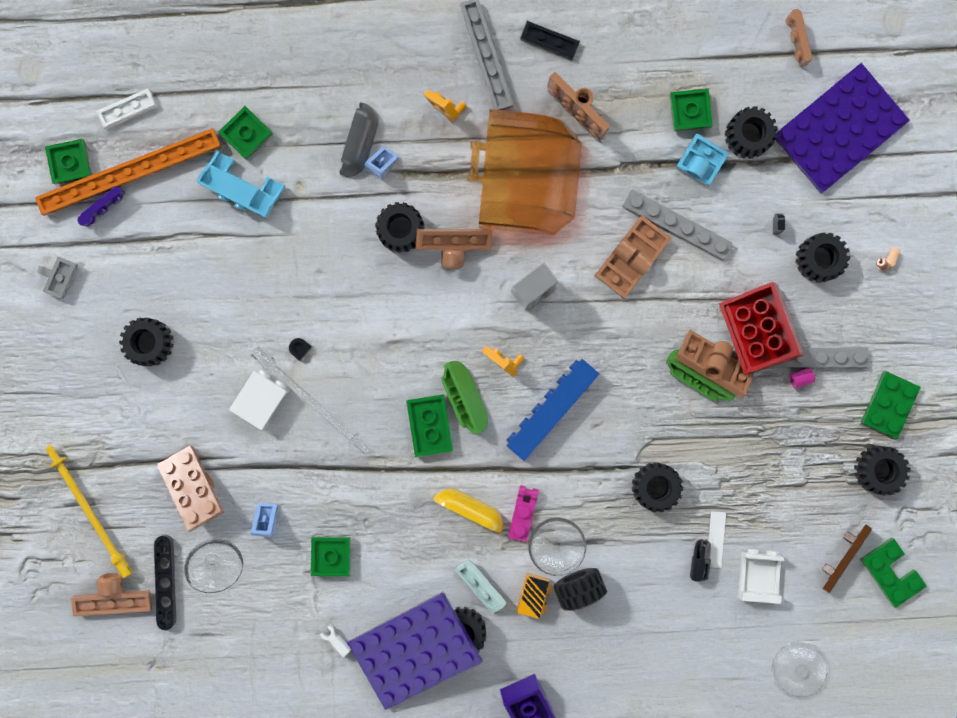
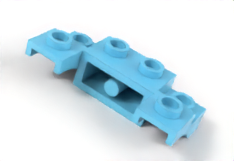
(243, 194)

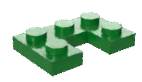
(895, 589)

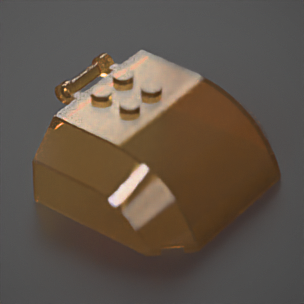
(527, 173)

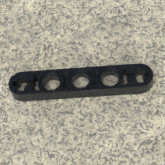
(161, 591)

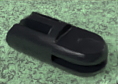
(701, 561)

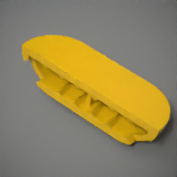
(470, 508)

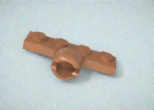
(453, 243)
(111, 598)

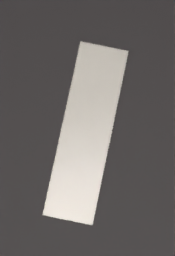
(716, 538)

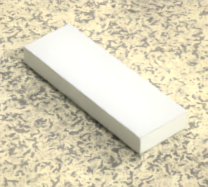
(127, 109)

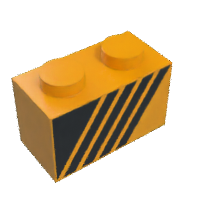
(533, 595)

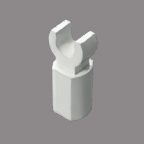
(336, 642)

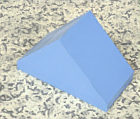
(381, 162)
(265, 520)

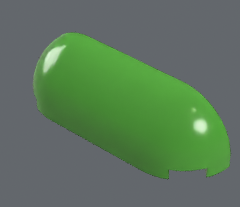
(696, 380)
(464, 397)

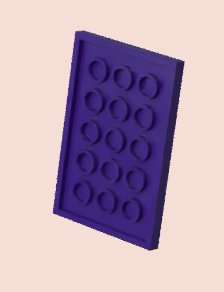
(841, 128)
(414, 651)

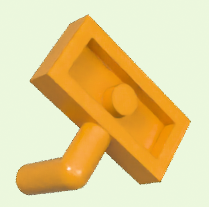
(444, 106)
(506, 364)

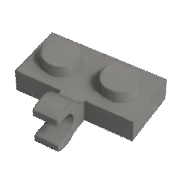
(59, 277)

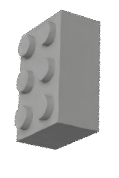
(534, 286)

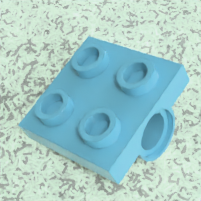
(702, 160)

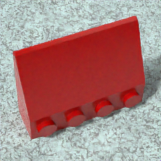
(761, 328)

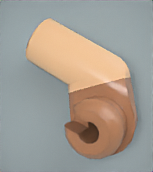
(890, 261)

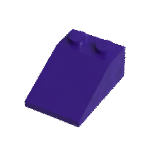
(526, 699)

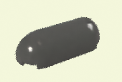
(359, 140)

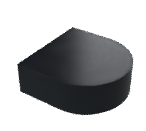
(778, 223)
(299, 348)

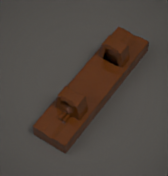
(856, 542)

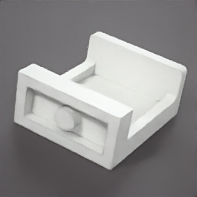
(259, 399)
(760, 576)

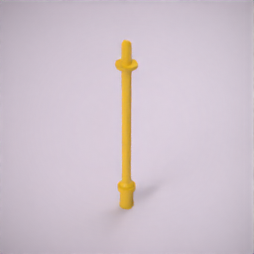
(117, 558)

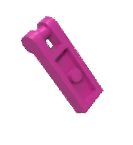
(523, 514)

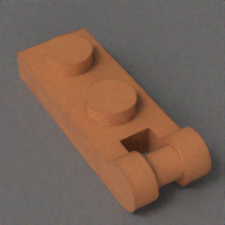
(799, 37)

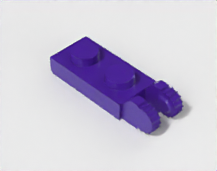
(100, 207)

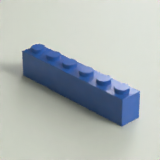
(552, 409)

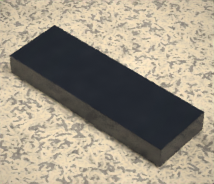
(549, 40)

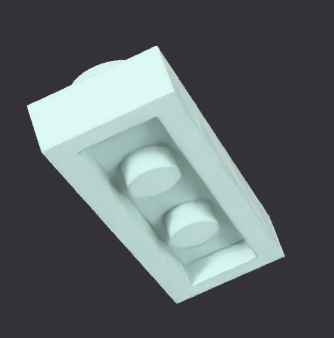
(480, 586)

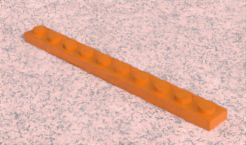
(128, 172)

